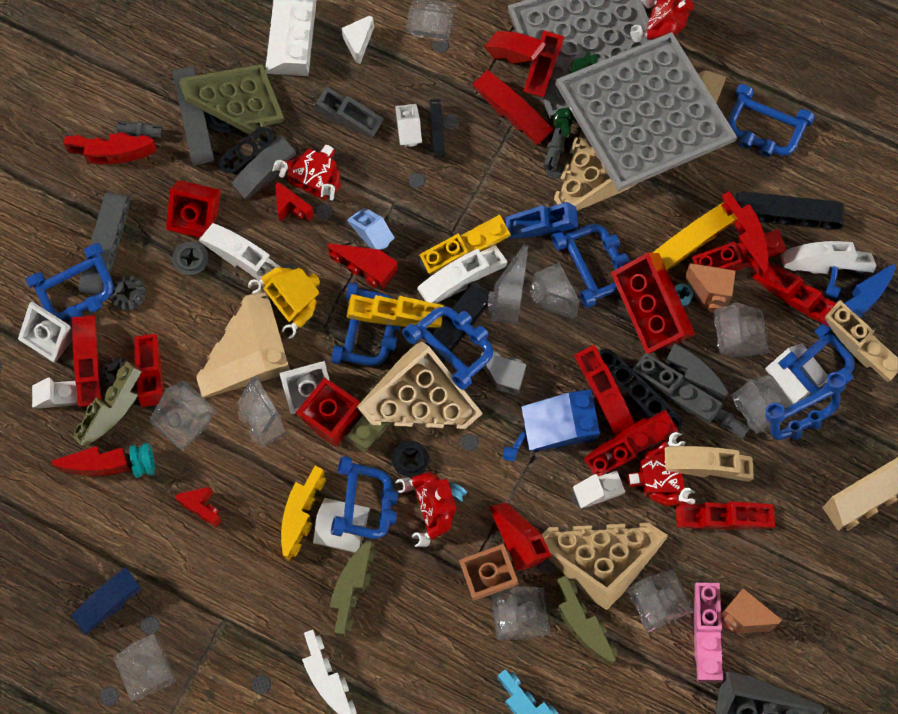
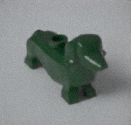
(564, 117)

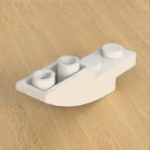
(238, 251)
(821, 256)
(460, 273)
(330, 687)

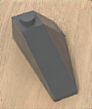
(752, 696)

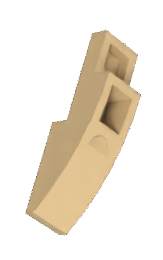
(860, 342)
(709, 461)

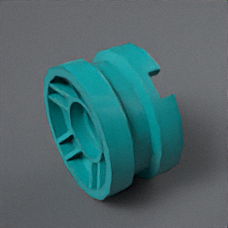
(142, 460)

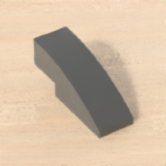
(348, 112)
(259, 170)
(696, 372)

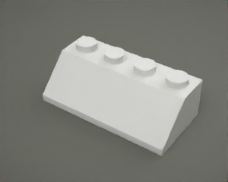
(291, 37)

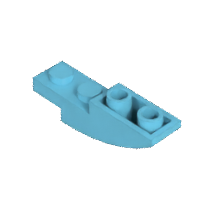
(519, 701)

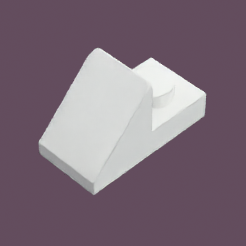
(54, 394)
(598, 489)

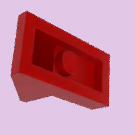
(288, 201)
(195, 502)

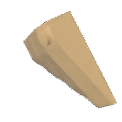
(585, 177)
(246, 349)
(419, 392)
(603, 560)

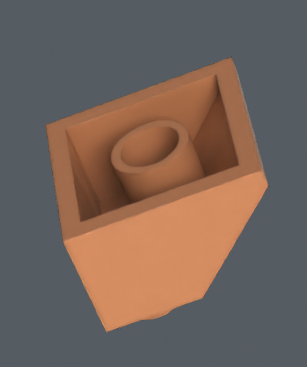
(710, 285)
(488, 572)
(748, 615)

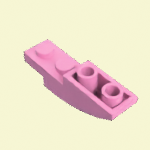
(708, 632)

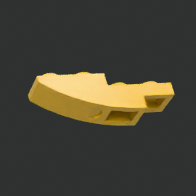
(457, 246)
(295, 520)

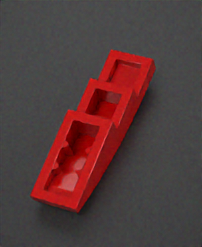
(512, 106)
(796, 293)
(725, 515)

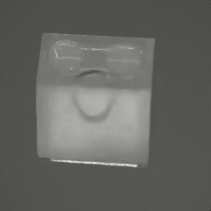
(431, 19)
(555, 292)
(740, 330)
(755, 397)
(182, 414)
(660, 600)
(520, 613)
(144, 667)

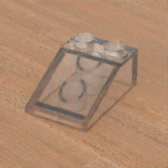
(507, 294)
(260, 414)

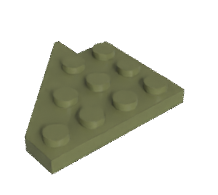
(235, 96)

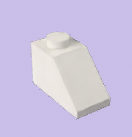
(408, 125)

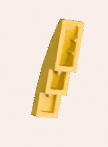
(694, 236)
(391, 311)

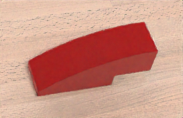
(514, 46)
(544, 64)
(149, 362)
(93, 462)

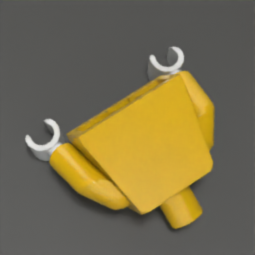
(291, 292)

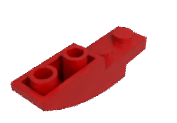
(118, 149)
(753, 238)
(731, 258)
(86, 359)
(604, 389)
(629, 442)

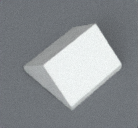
(45, 332)
(788, 382)
(301, 383)
(325, 516)

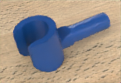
(832, 290)
(511, 453)

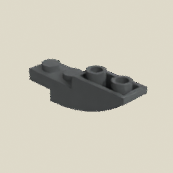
(677, 390)

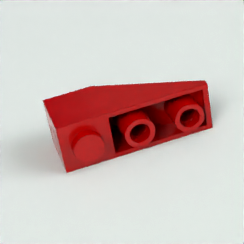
(367, 262)
(521, 538)

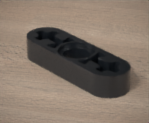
(437, 128)
(238, 164)

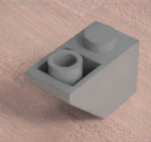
(505, 373)

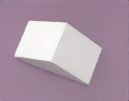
(357, 37)

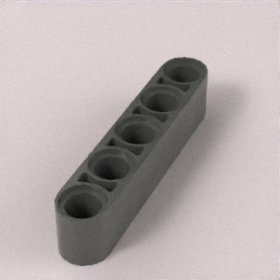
(194, 123)
(108, 234)

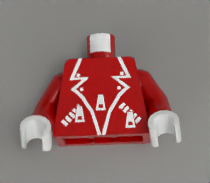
(665, 18)
(312, 172)
(658, 484)
(435, 504)

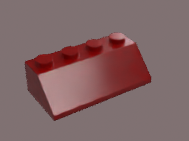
(652, 303)

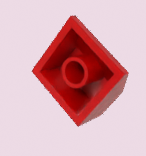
(192, 208)
(330, 412)

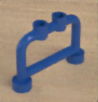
(767, 147)
(610, 244)
(92, 303)
(478, 336)
(345, 353)
(795, 363)
(777, 413)
(388, 497)

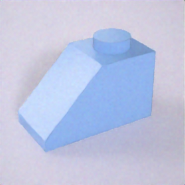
(371, 228)

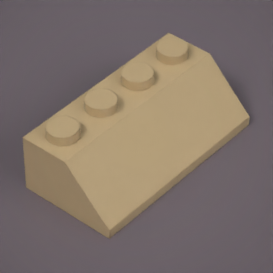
(864, 497)

